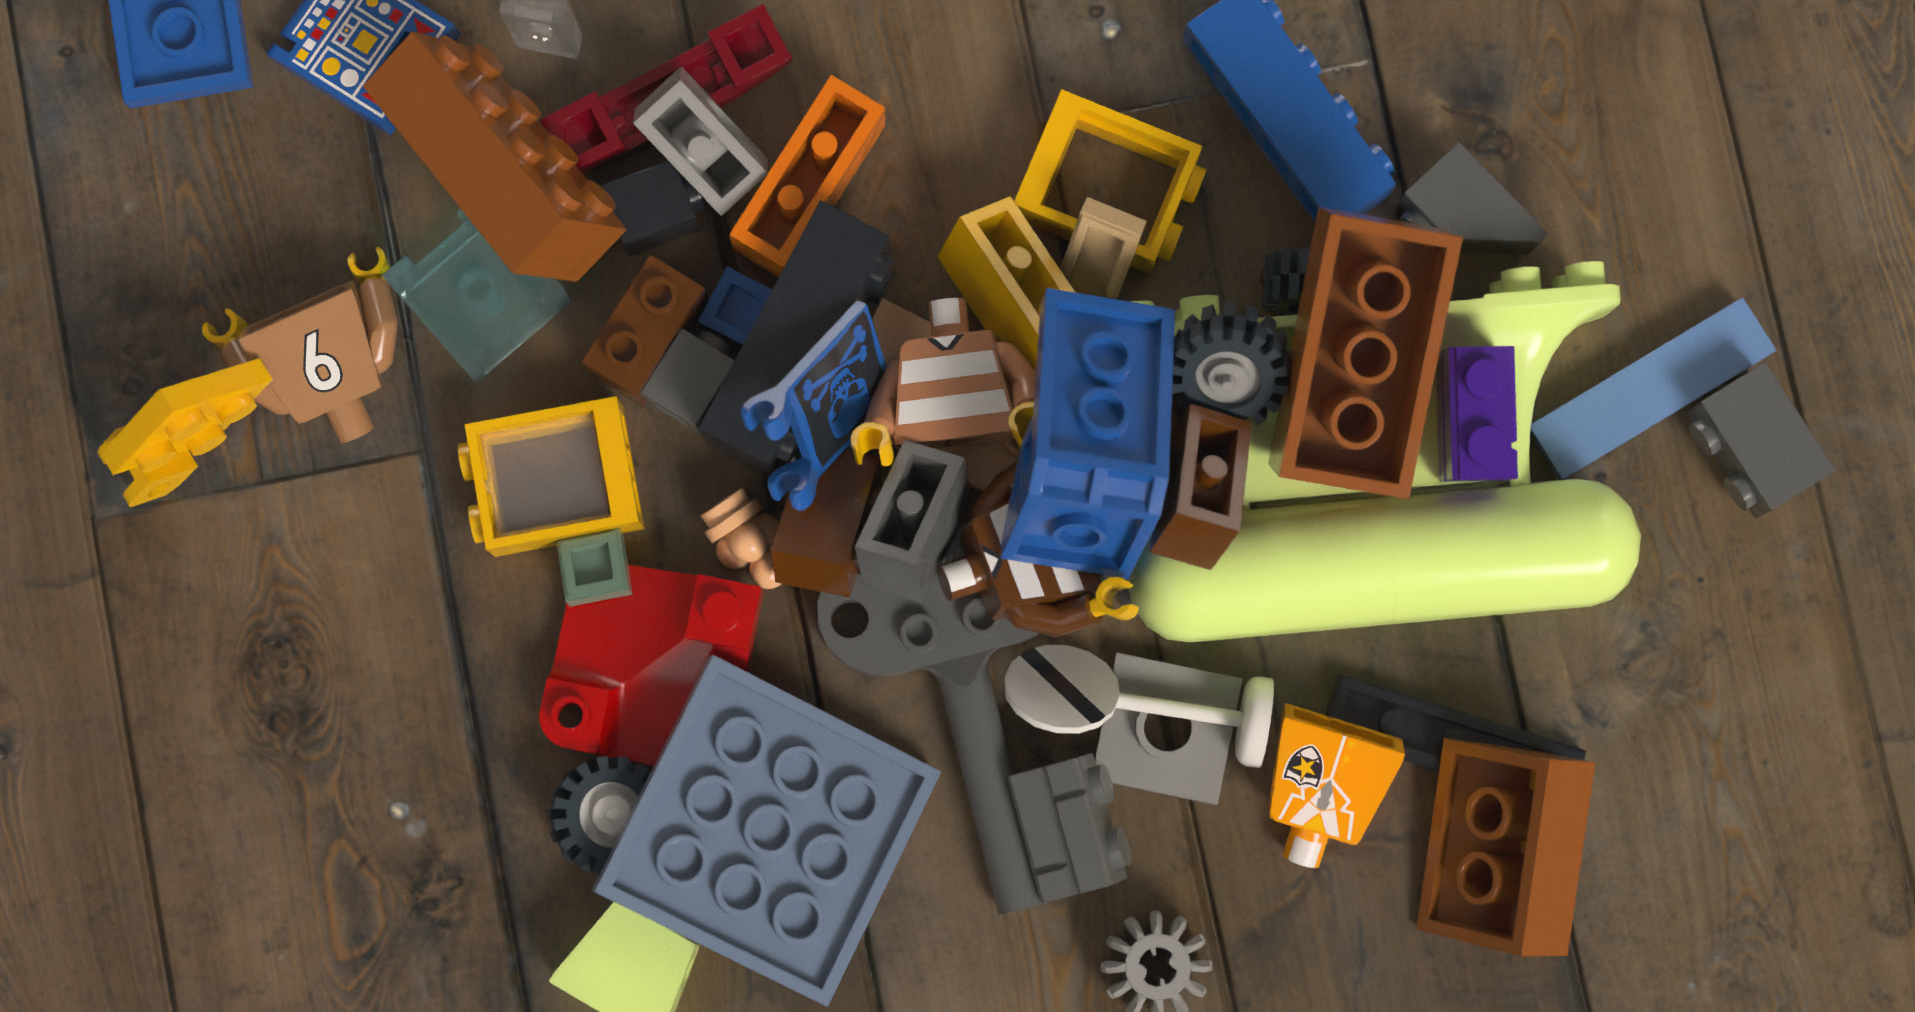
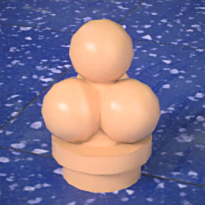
(743, 536)

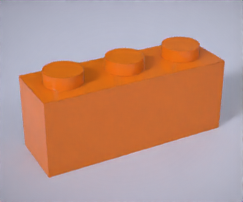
(810, 169)

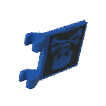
(821, 401)

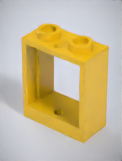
(1075, 113)

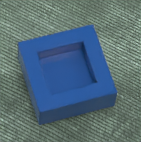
(734, 306)

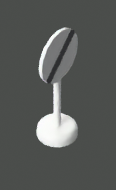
(1077, 692)

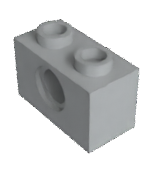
(701, 141)

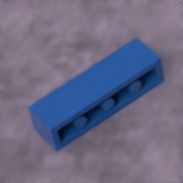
(1288, 108)

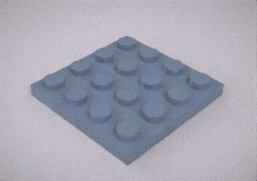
(767, 830)

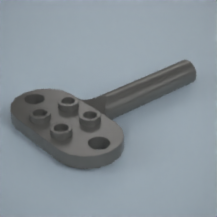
(955, 646)

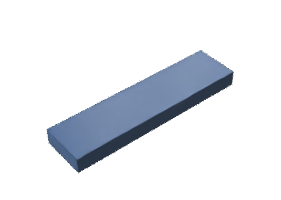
(1651, 389)

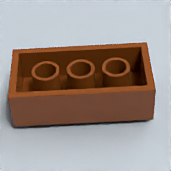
(496, 157)
(1364, 352)

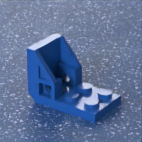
(1097, 438)

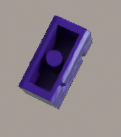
(1476, 414)

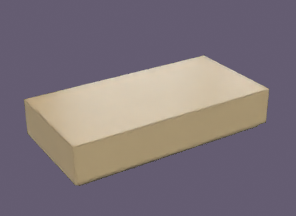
(1101, 249)

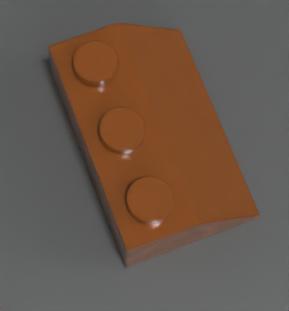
(1505, 848)

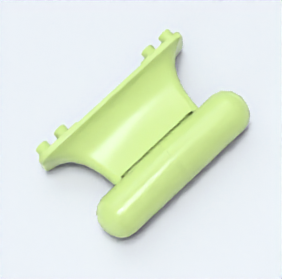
(1449, 551)

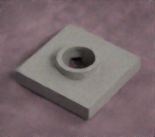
(1188, 772)

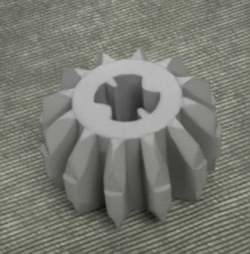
(1176, 959)

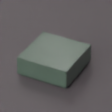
(594, 567)

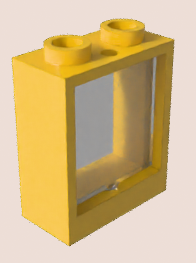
(544, 476)

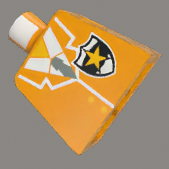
(1328, 780)

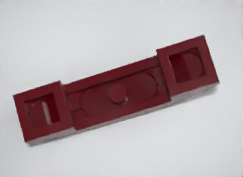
(725, 67)

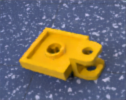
(181, 420)

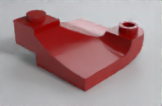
(640, 656)

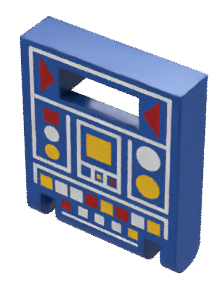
(346, 43)

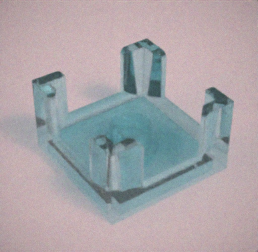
(474, 299)

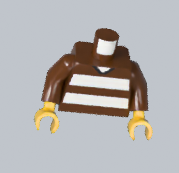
(1027, 594)

